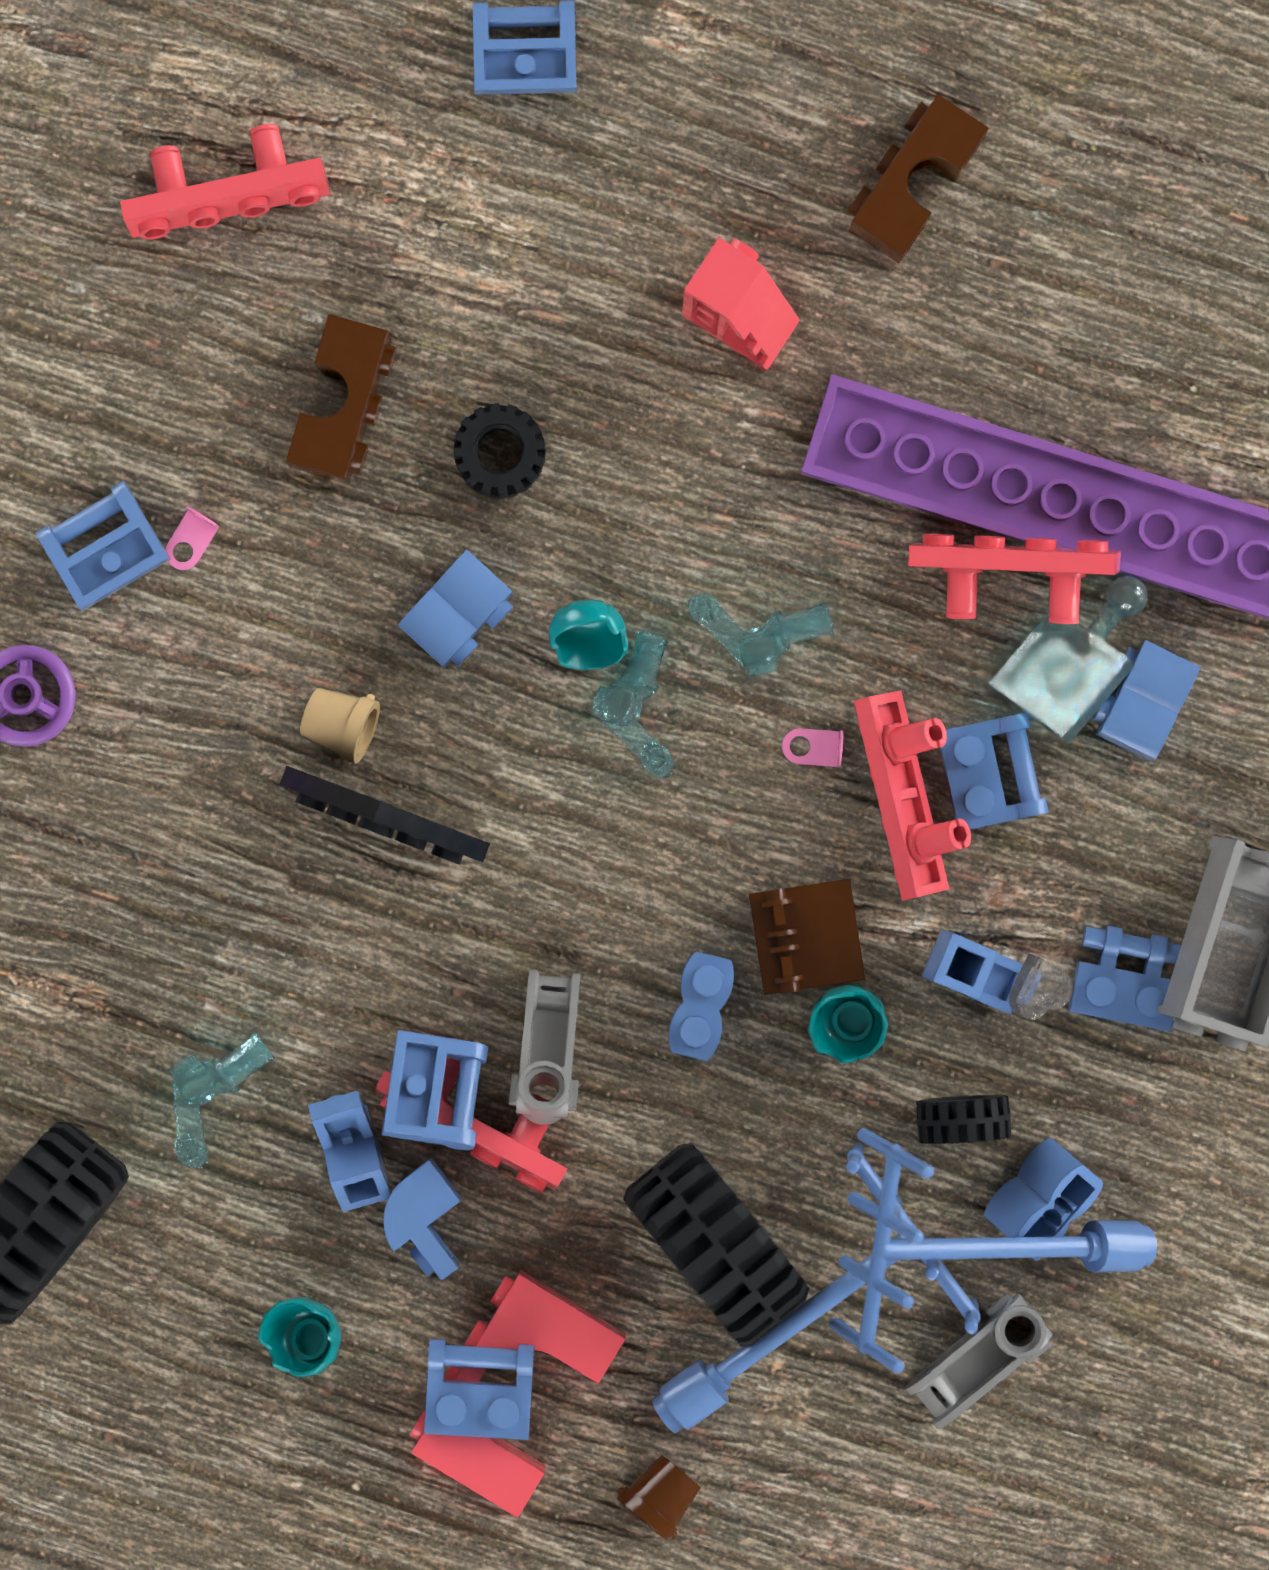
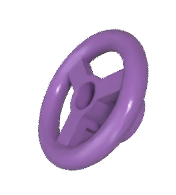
(58, 715)

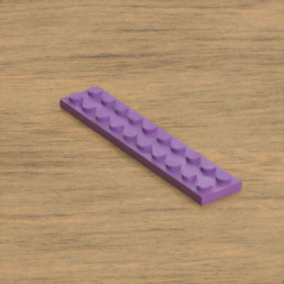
(1041, 490)

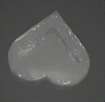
(1039, 988)

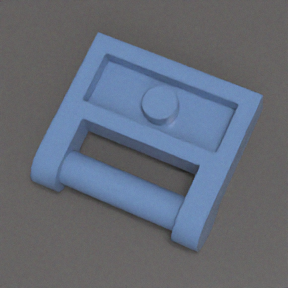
(524, 63)
(112, 559)
(975, 776)
(417, 1089)
(475, 1406)

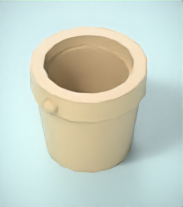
(341, 723)

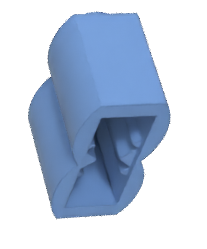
(456, 610)
(1146, 700)
(697, 1020)
(1045, 1194)

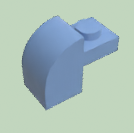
(972, 970)
(351, 1150)
(410, 1211)

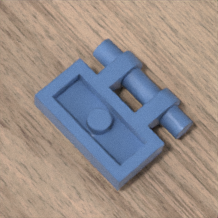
(1120, 993)

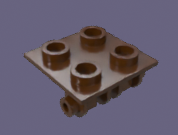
(807, 937)

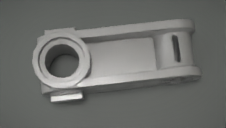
(548, 1048)
(979, 1361)

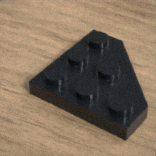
(382, 817)

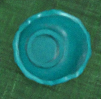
(588, 635)
(848, 1023)
(300, 1336)

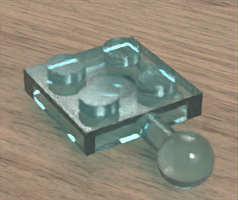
(1069, 669)

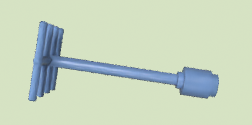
(1100, 1246)
(703, 1387)

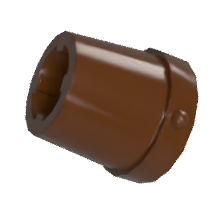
(660, 1497)

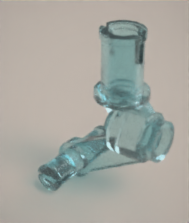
(760, 646)
(622, 705)
(198, 1083)

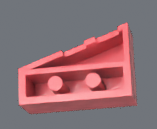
(739, 303)

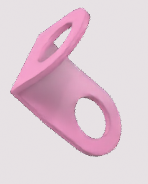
(197, 532)
(824, 750)

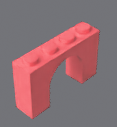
(555, 1325)

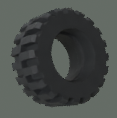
(50, 1209)
(716, 1244)

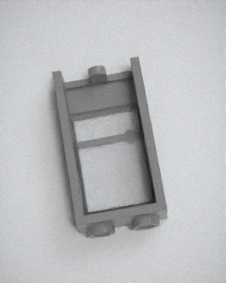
(1225, 951)

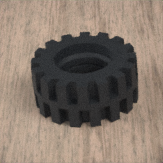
(506, 419)
(963, 1119)

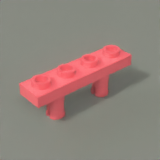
(208, 202)
(1039, 555)
(901, 793)
(514, 1149)

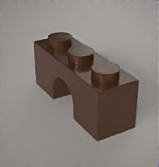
(939, 139)
(333, 443)

